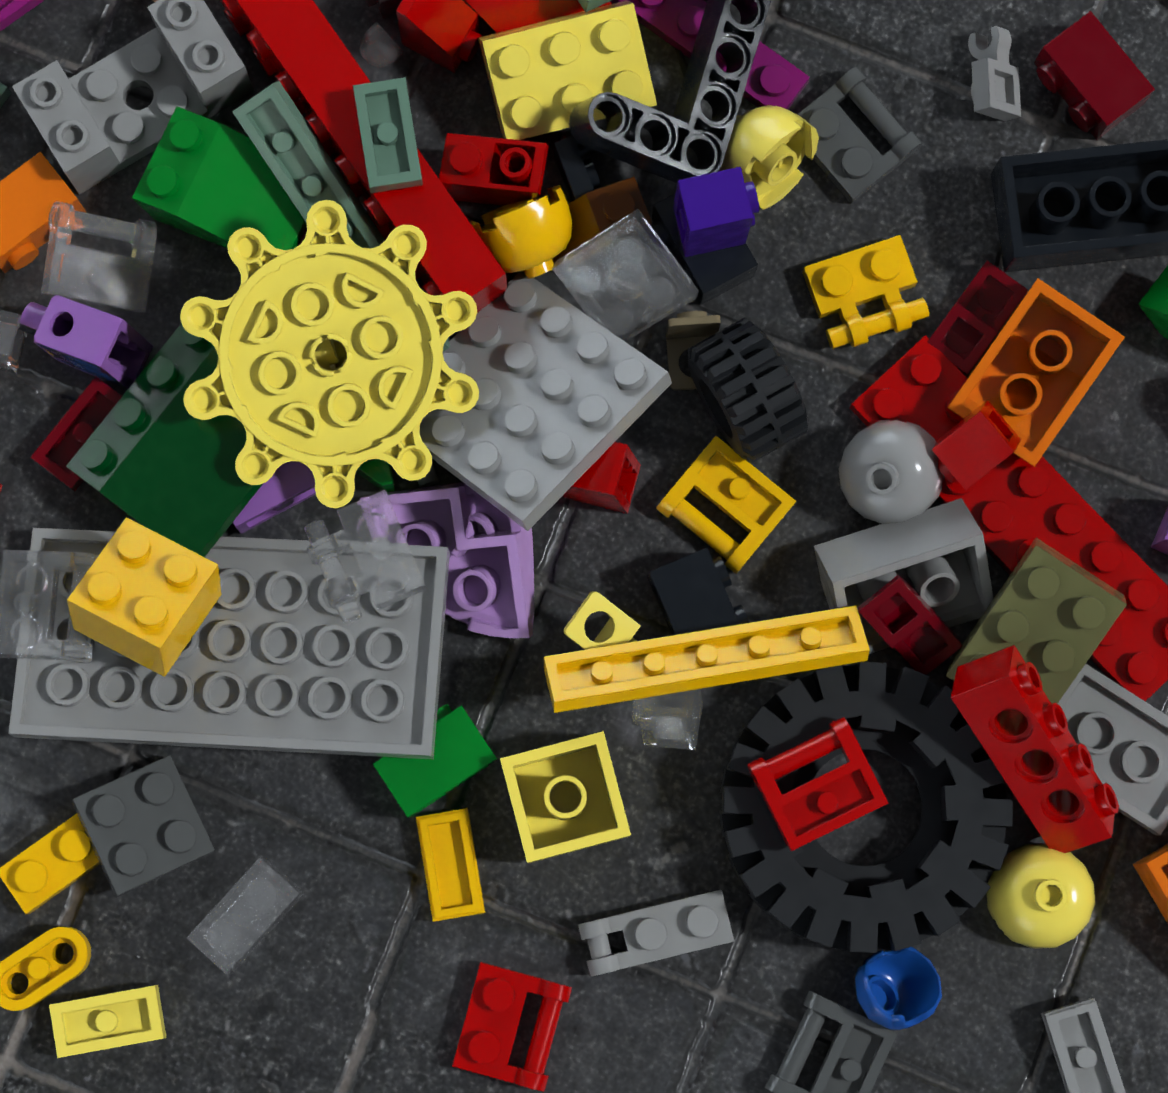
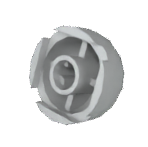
(890, 472)

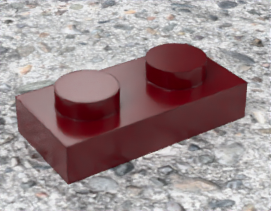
(74, 431)

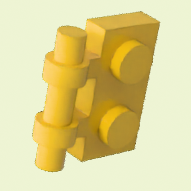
(859, 278)

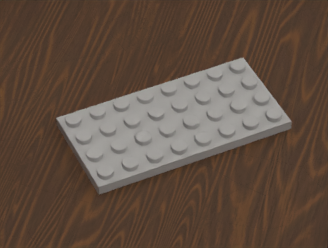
(261, 669)

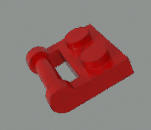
(826, 800)
(494, 1021)

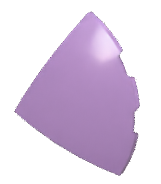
(488, 560)

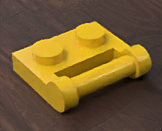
(737, 491)

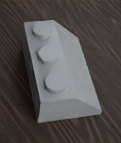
(934, 553)

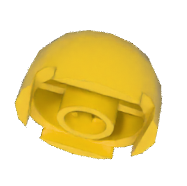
(528, 233)

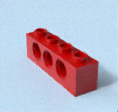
(1035, 750)

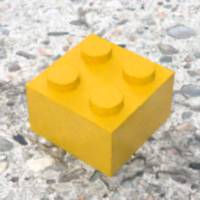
(145, 596)

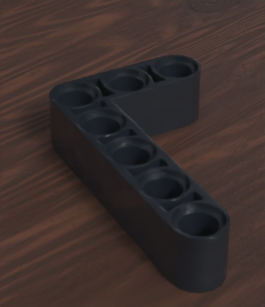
(688, 124)

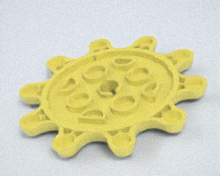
(269, 346)

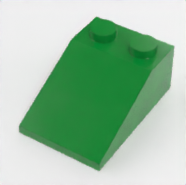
(215, 184)

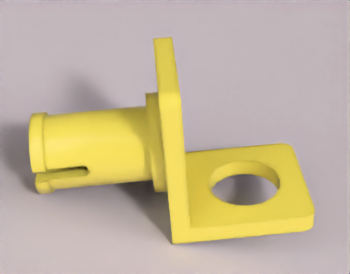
(616, 631)

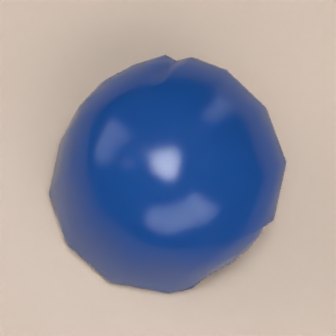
(898, 988)

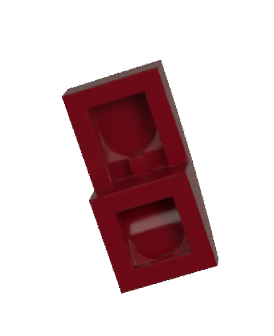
(977, 316)
(910, 625)

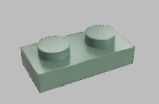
(387, 135)

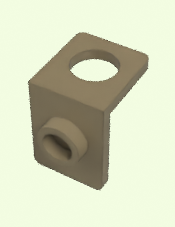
(683, 333)

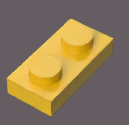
(49, 865)

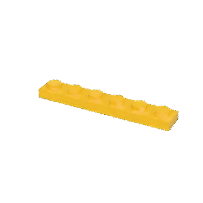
(705, 658)

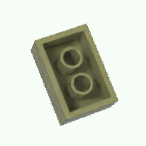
(1050, 614)

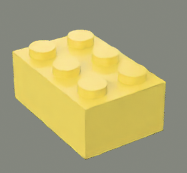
(556, 64)

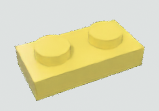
(107, 1021)

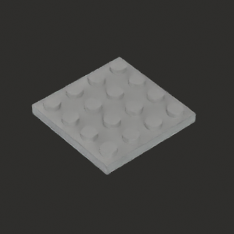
(548, 399)

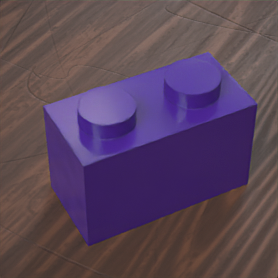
(714, 211)

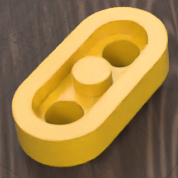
(42, 967)

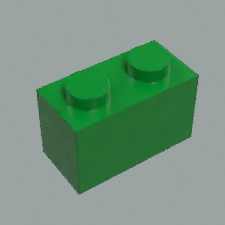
(457, 757)

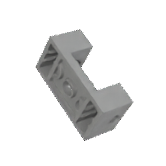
(87, 116)

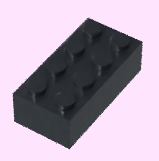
(1082, 205)

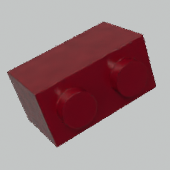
(1092, 76)

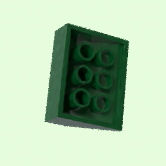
(161, 460)

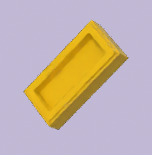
(450, 864)

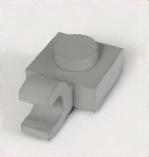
(994, 81)

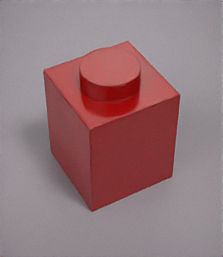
(975, 446)

